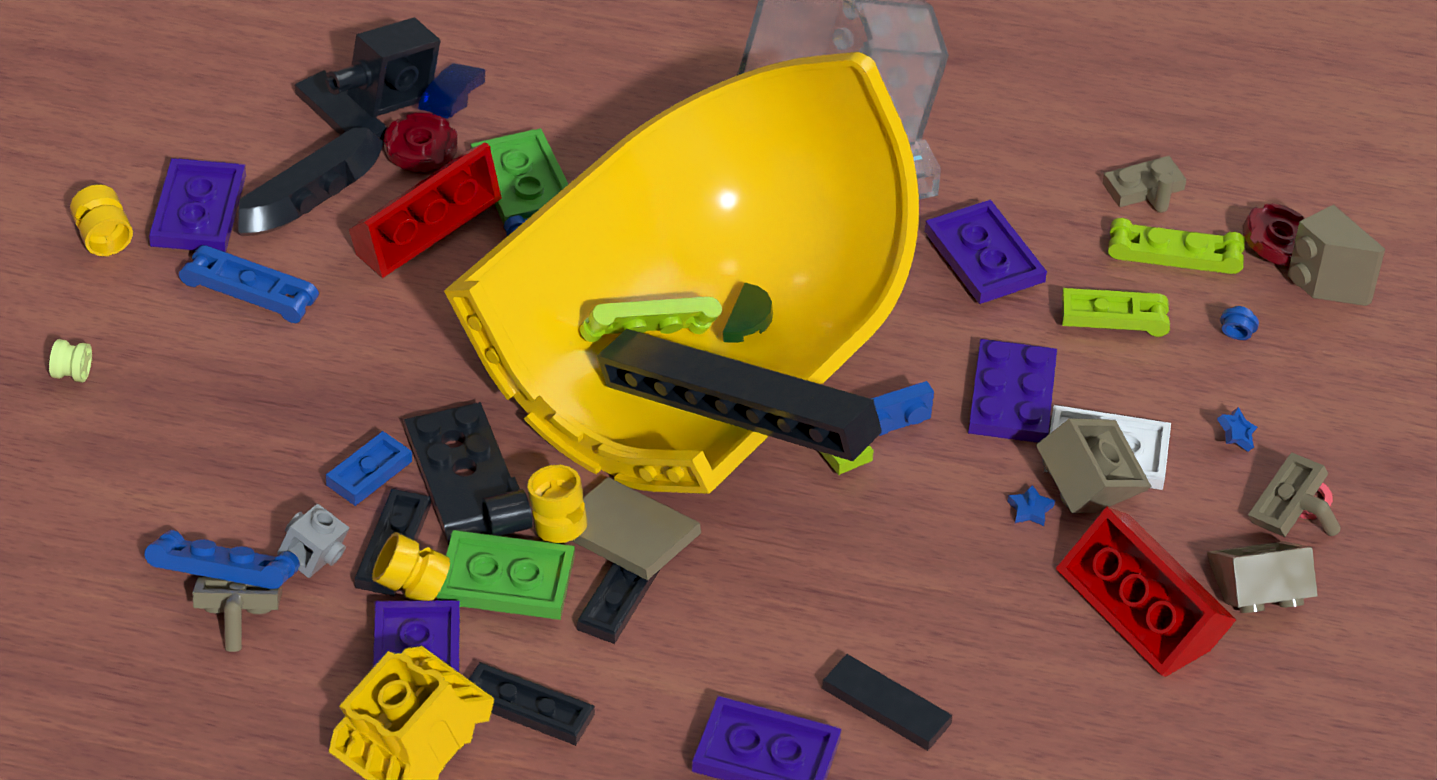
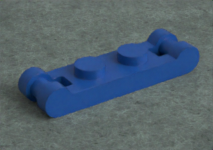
(249, 282)
(222, 563)

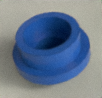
(1239, 323)

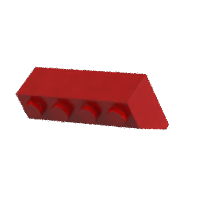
(427, 211)
(1144, 592)

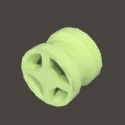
(70, 360)

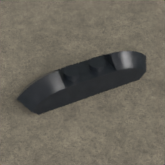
(309, 182)

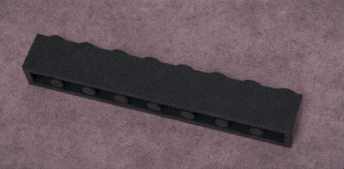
(741, 394)

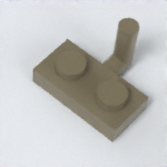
(1145, 181)
(1290, 494)
(230, 598)

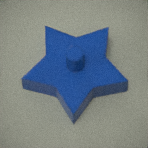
(1237, 429)
(1031, 506)

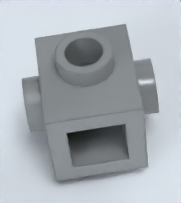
(315, 539)

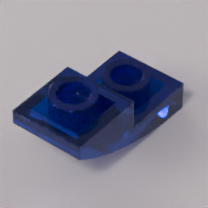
(450, 90)

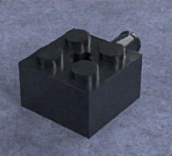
(389, 67)

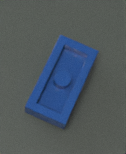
(904, 407)
(369, 468)

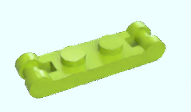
(1176, 247)
(652, 315)

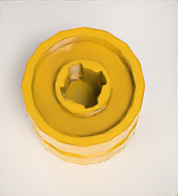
(101, 220)
(557, 503)
(407, 567)

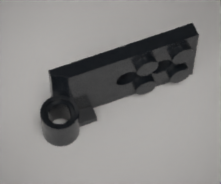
(477, 503)

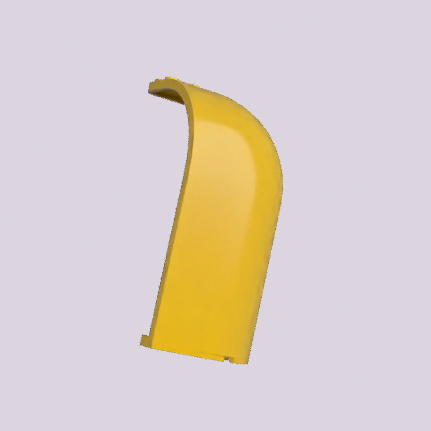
(757, 181)

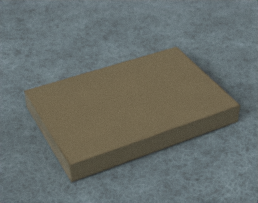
(634, 529)

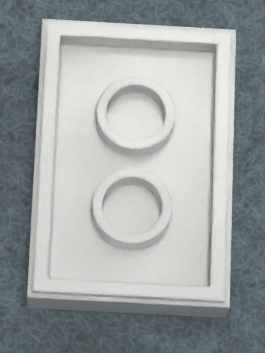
(1146, 438)

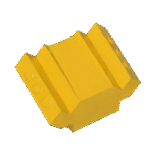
(408, 717)

